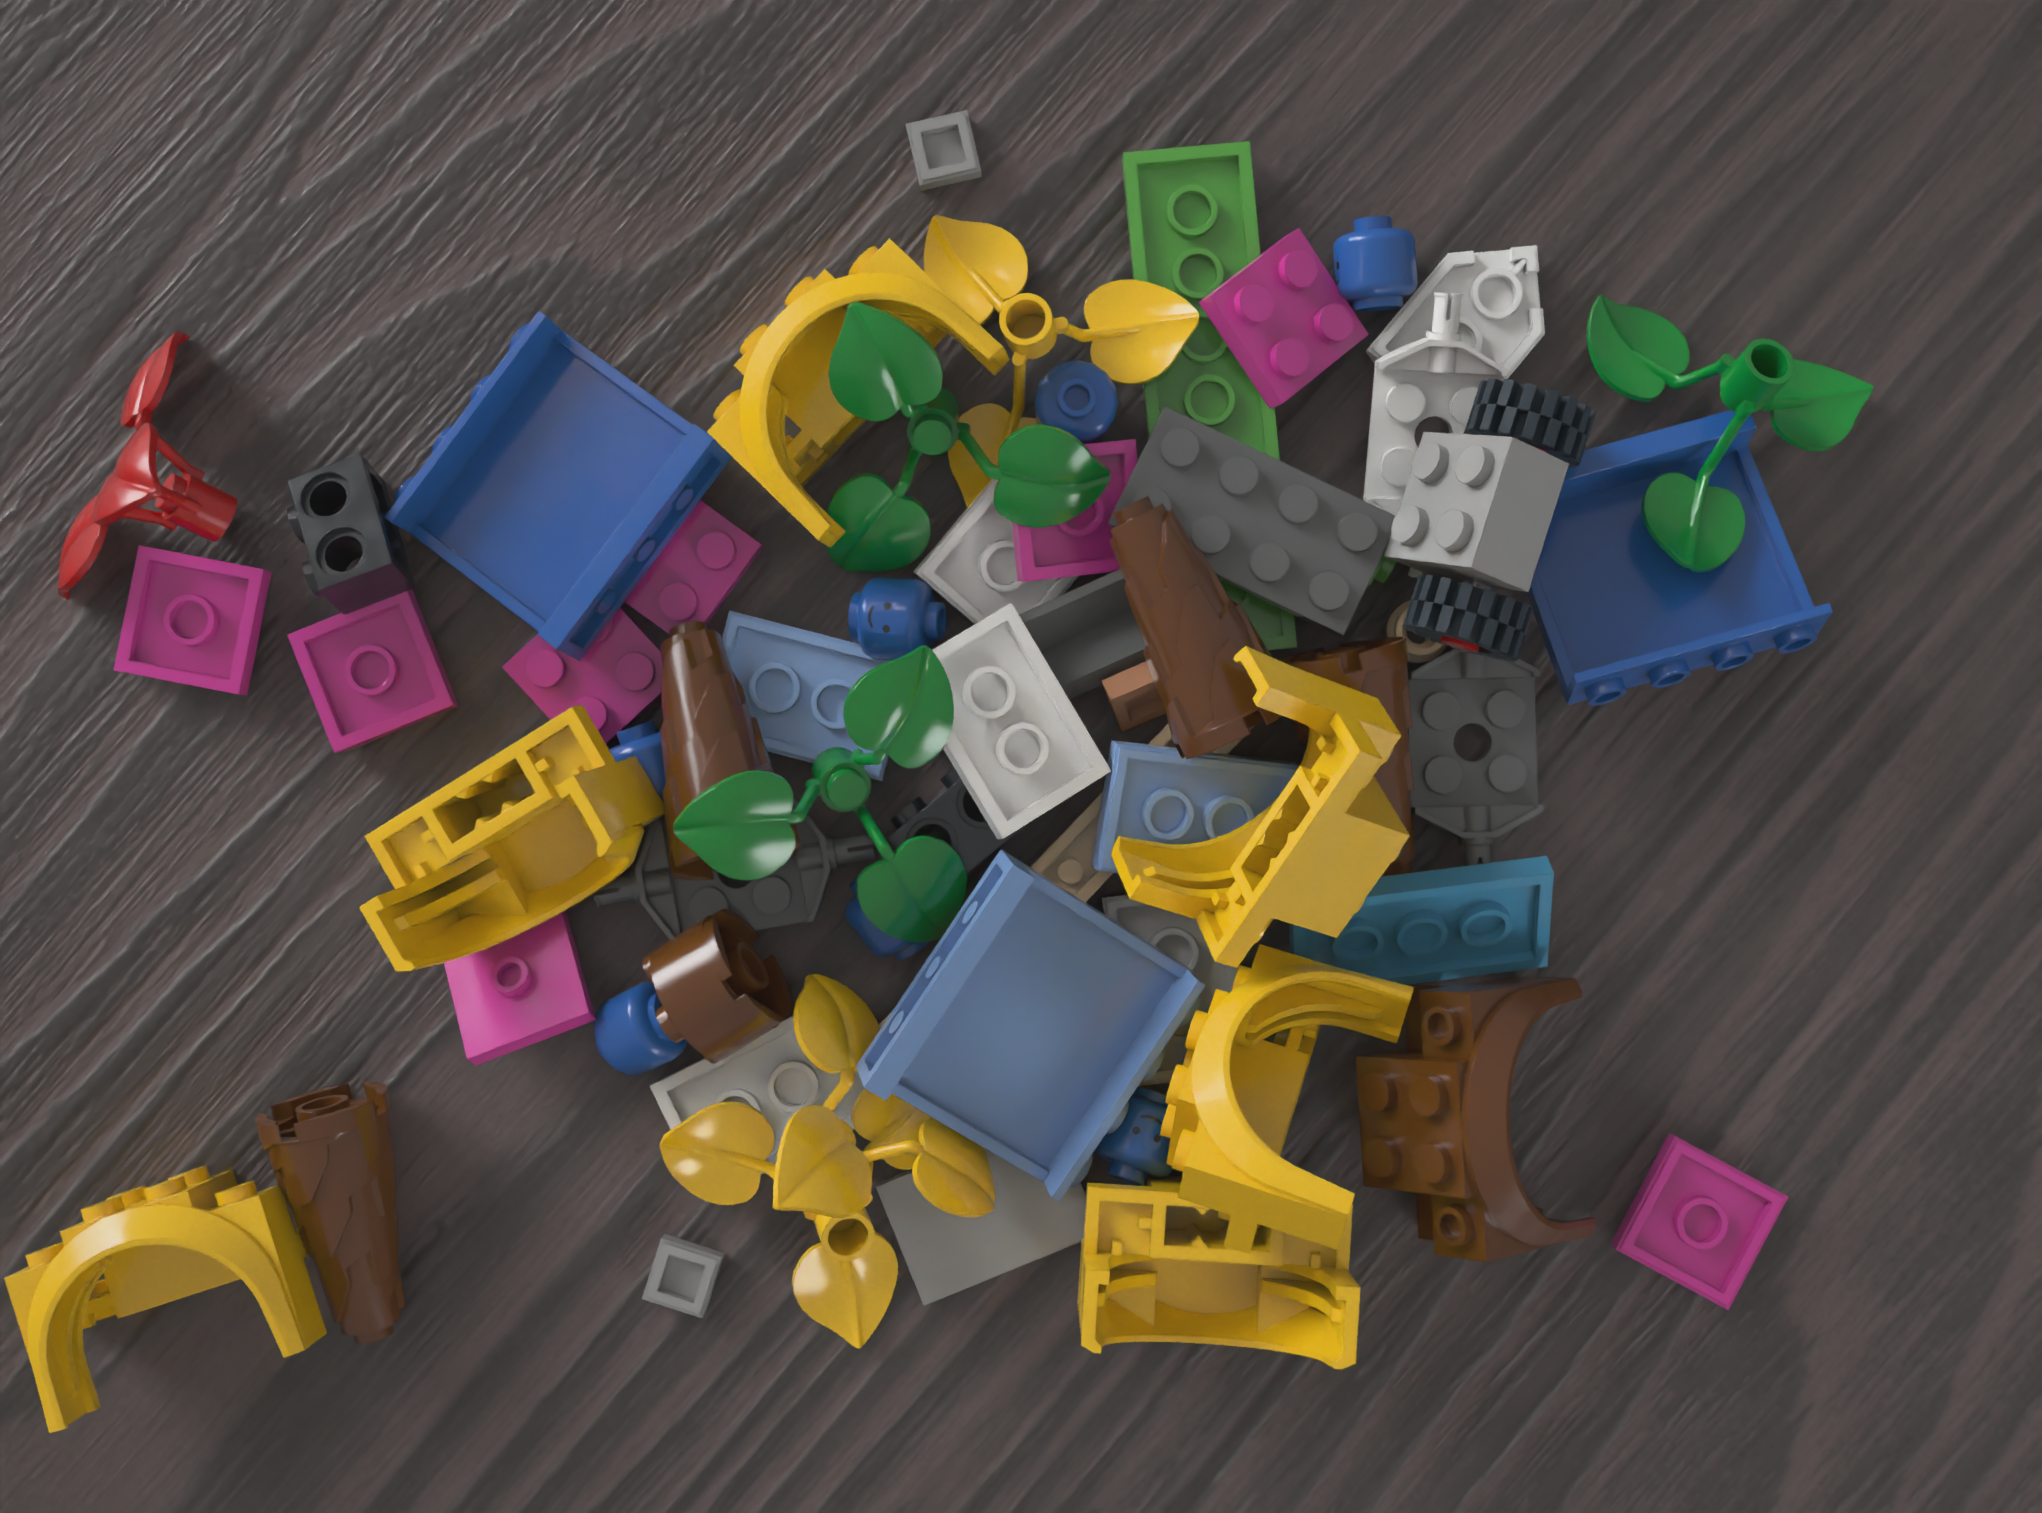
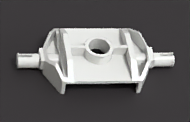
(1415, 383)

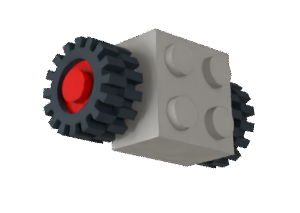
(1483, 512)

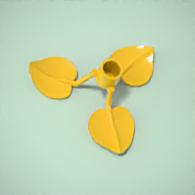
(984, 268)
(818, 1155)
(853, 1269)

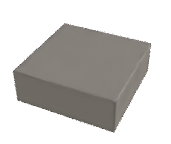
(943, 150)
(683, 1276)

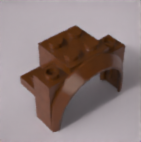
(1442, 1116)

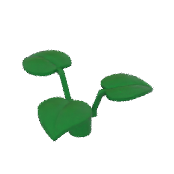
(891, 367)
(1807, 402)
(892, 710)

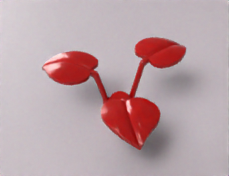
(183, 499)

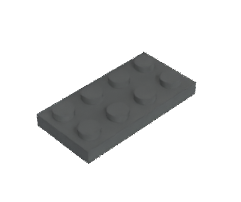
(1262, 520)

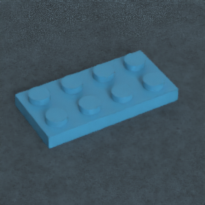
(1444, 924)

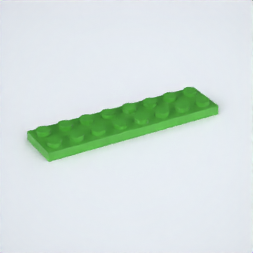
(1190, 234)

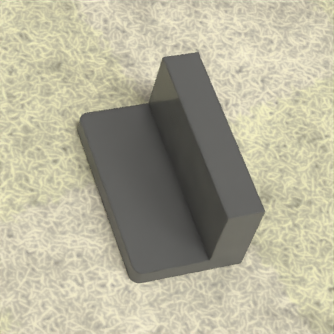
(1087, 634)

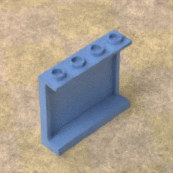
(1031, 1024)

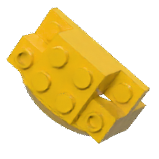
(789, 370)
(540, 835)
(1310, 850)
(1240, 1092)
(153, 1251)
(1163, 1275)

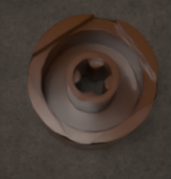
(717, 986)

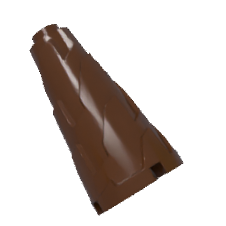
(1187, 631)
(1381, 671)
(703, 732)
(340, 1182)

